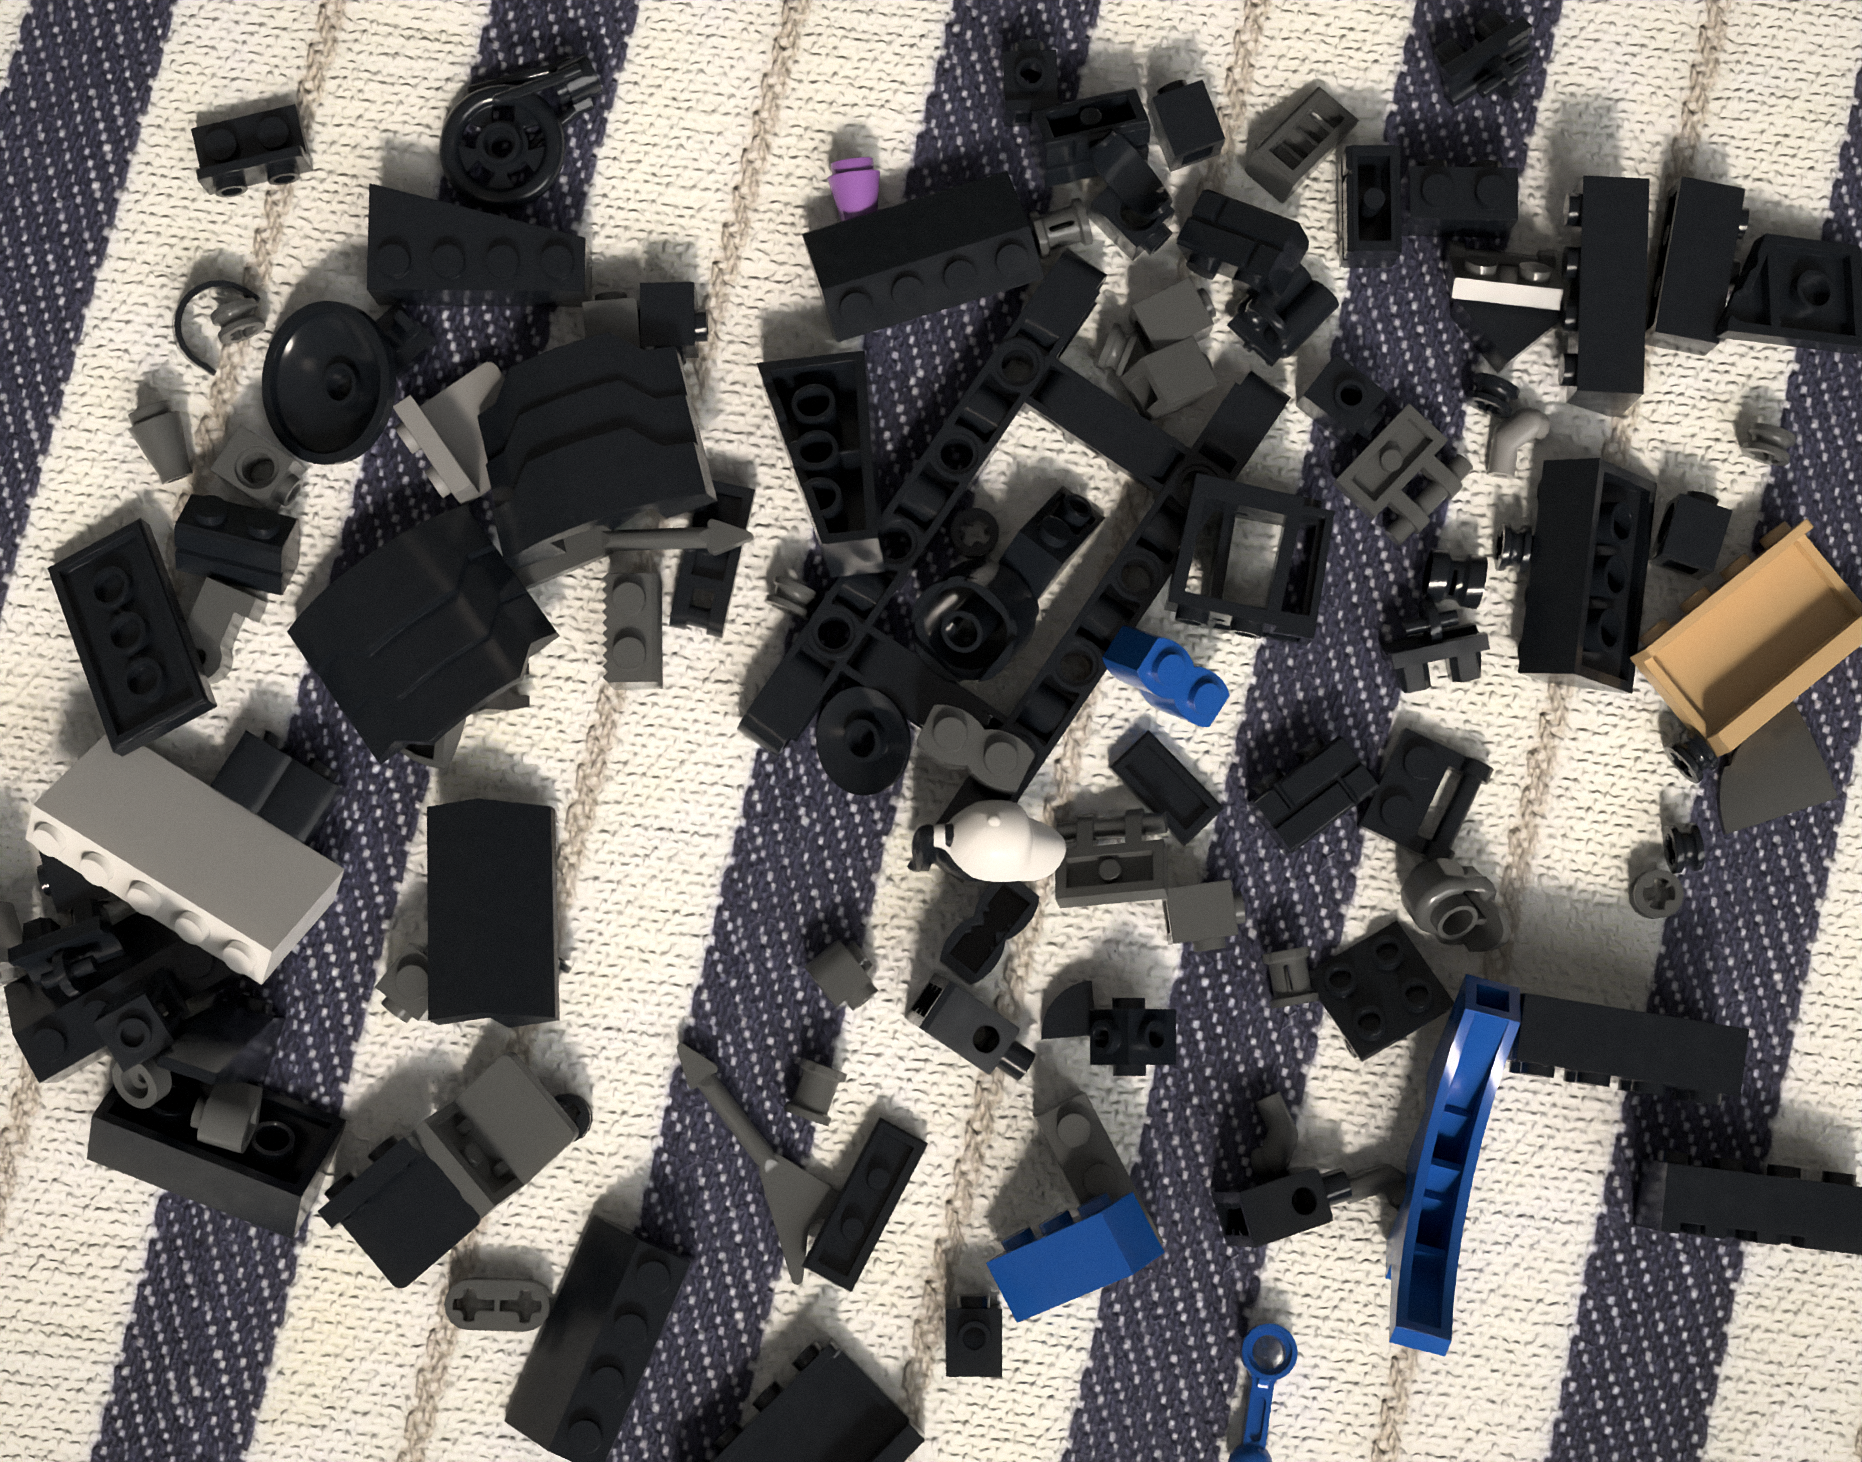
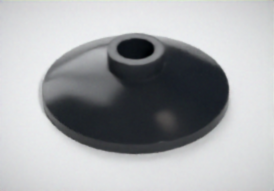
(846, 745)

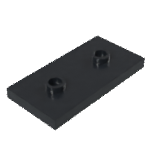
(131, 637)

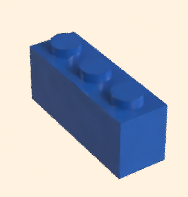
(1074, 1254)

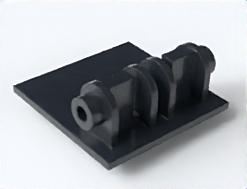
(1379, 991)

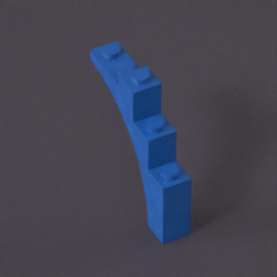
(1443, 1162)

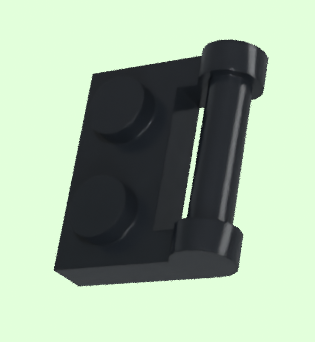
(1409, 788)

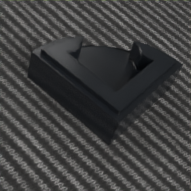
(1069, 1013)

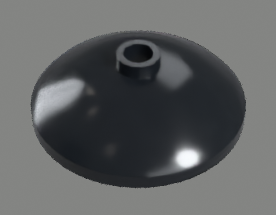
(328, 383)

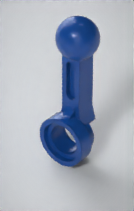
(1261, 1392)

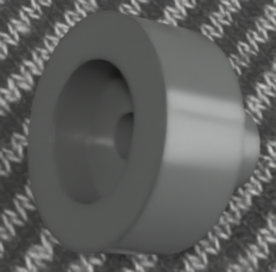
(142, 1084)

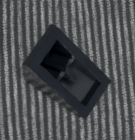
(1502, 330)

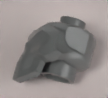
(1455, 905)

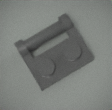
(1502, 276)

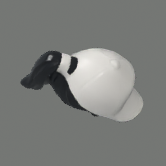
(989, 844)

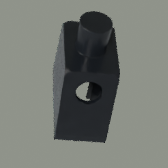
(953, 1018)
(1263, 1208)

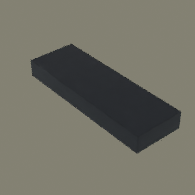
(864, 1205)

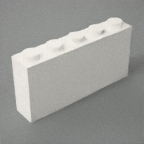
(185, 856)

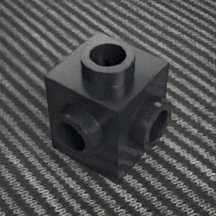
(1132, 1036)

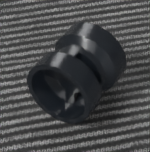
(1454, 578)

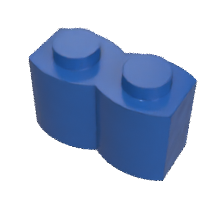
(1166, 676)

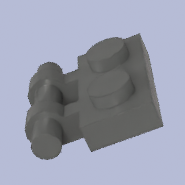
(1391, 462)
(1112, 871)

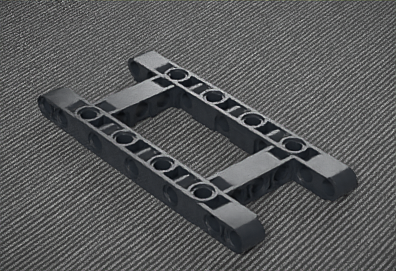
(932, 491)

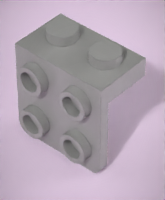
(450, 432)

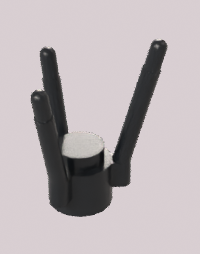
(570, 79)

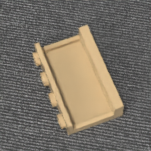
(1752, 639)

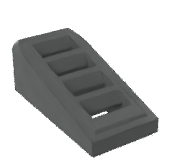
(1277, 168)

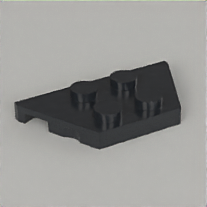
(1797, 295)

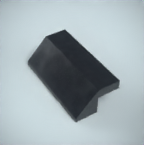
(492, 913)

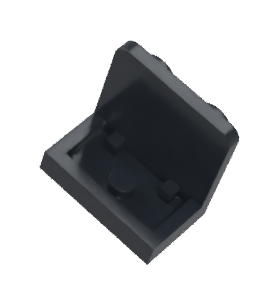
(400, 1210)

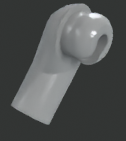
(1511, 434)

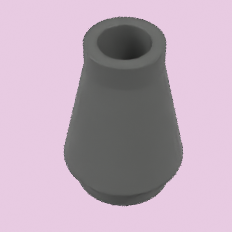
(162, 440)

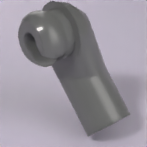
(1380, 1180)

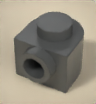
(843, 975)
(228, 1115)

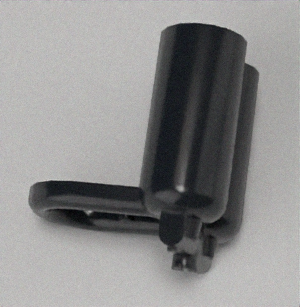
(1282, 324)

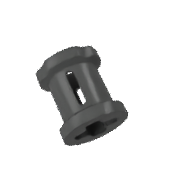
(1072, 215)
(1280, 980)
(815, 1092)

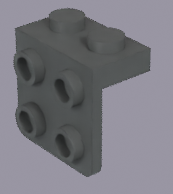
(497, 1134)

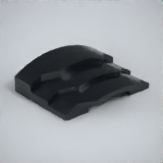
(590, 442)
(422, 633)

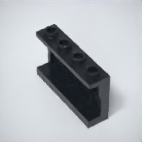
(822, 1415)

